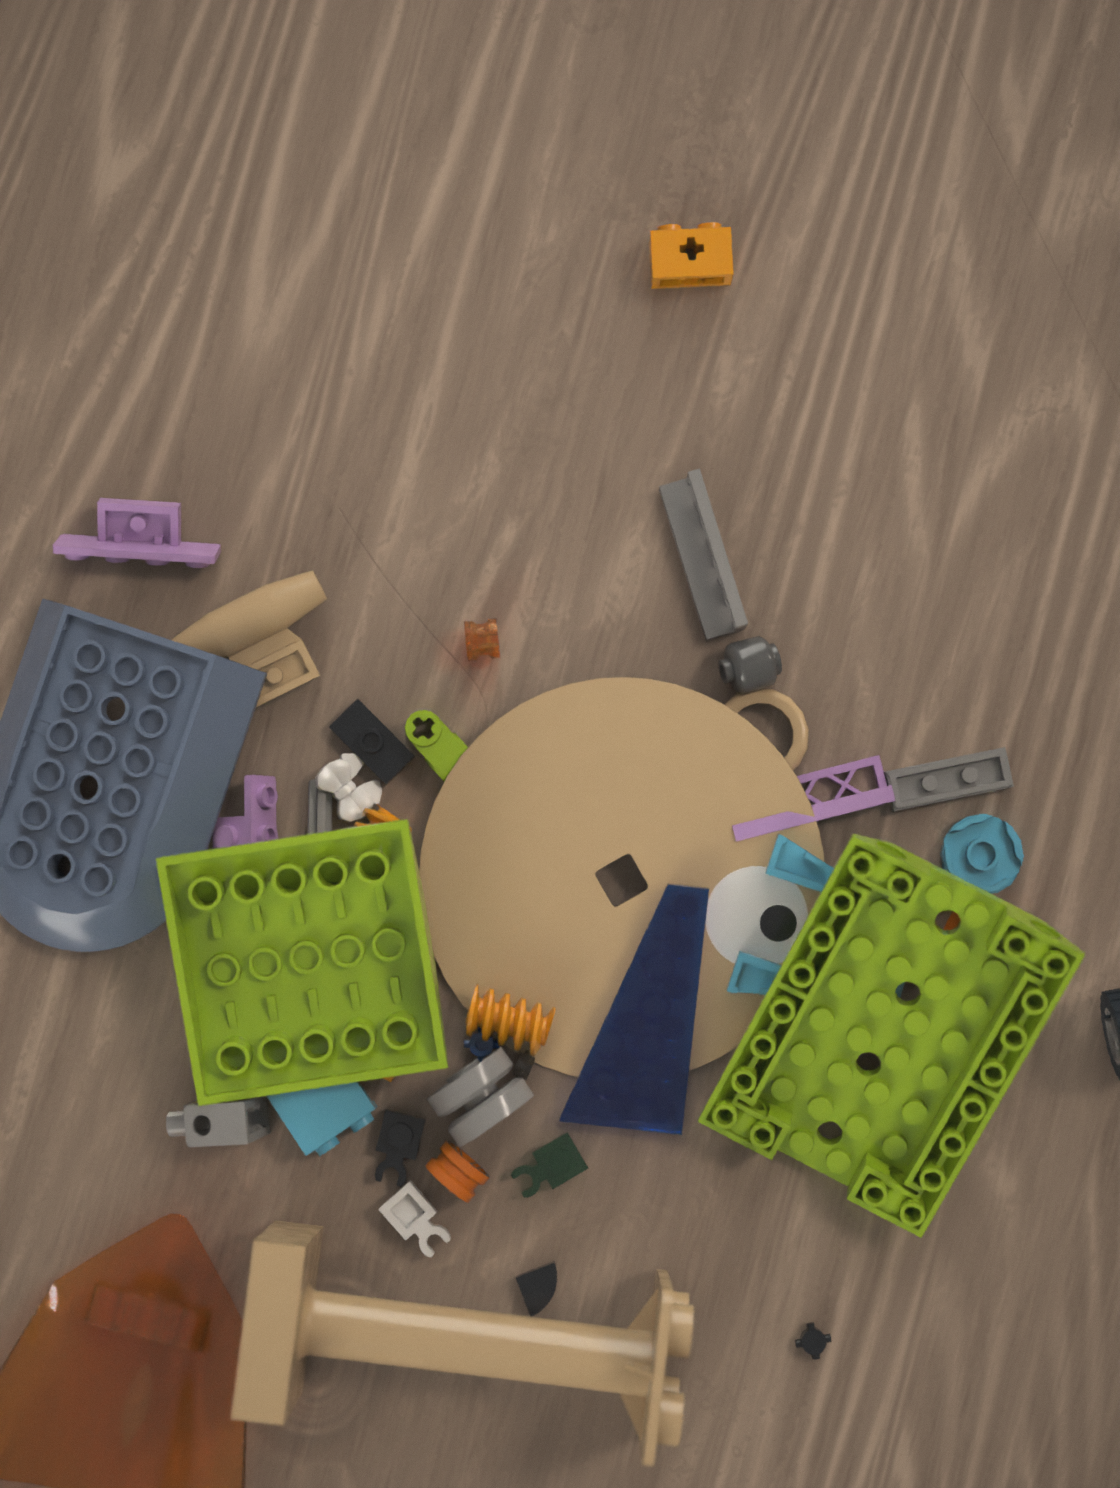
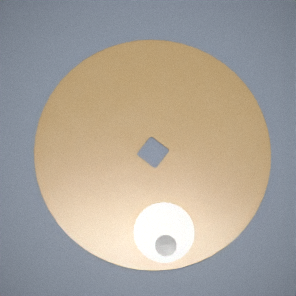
(574, 788)

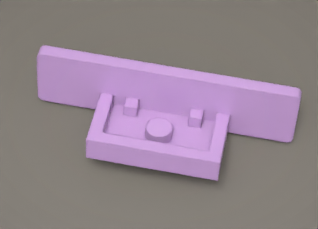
(138, 532)
(258, 819)

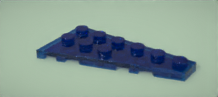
(644, 1046)

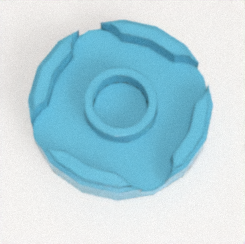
(983, 852)

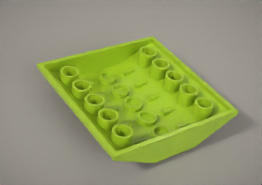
(303, 962)

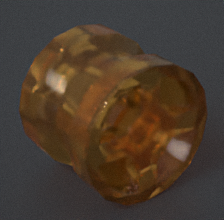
(482, 639)

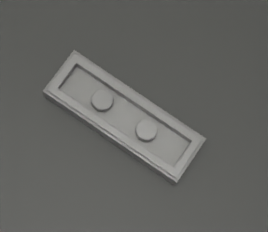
(949, 779)

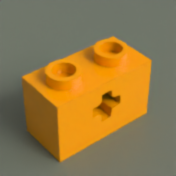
(671, 265)

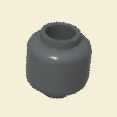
(750, 665)

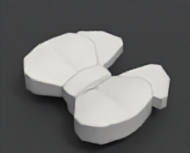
(337, 779)

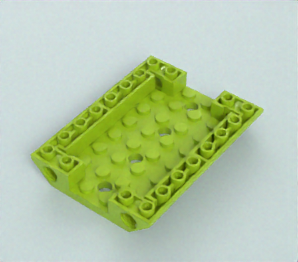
(940, 1055)

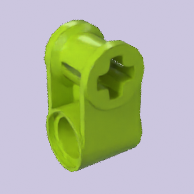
(441, 749)

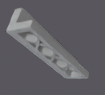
(703, 556)

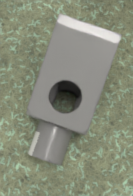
(221, 1123)

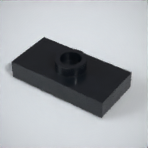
(372, 741)

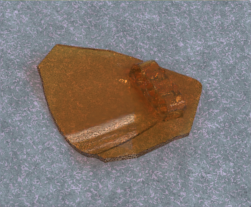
(128, 1373)

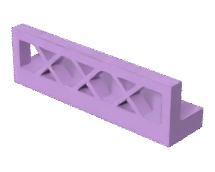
(828, 809)

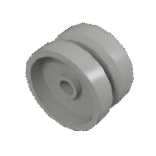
(479, 1095)

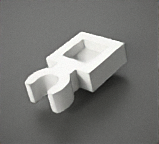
(410, 1214)

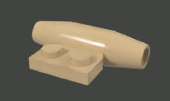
(257, 633)

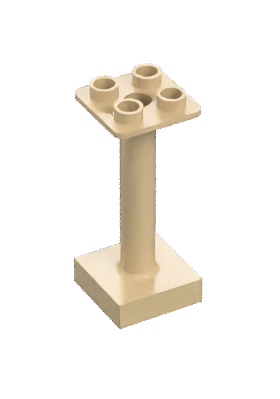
(293, 1320)

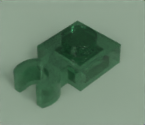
(556, 1162)

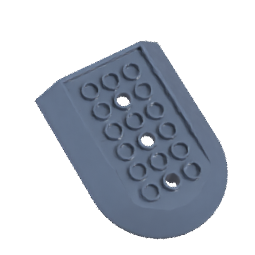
(155, 769)

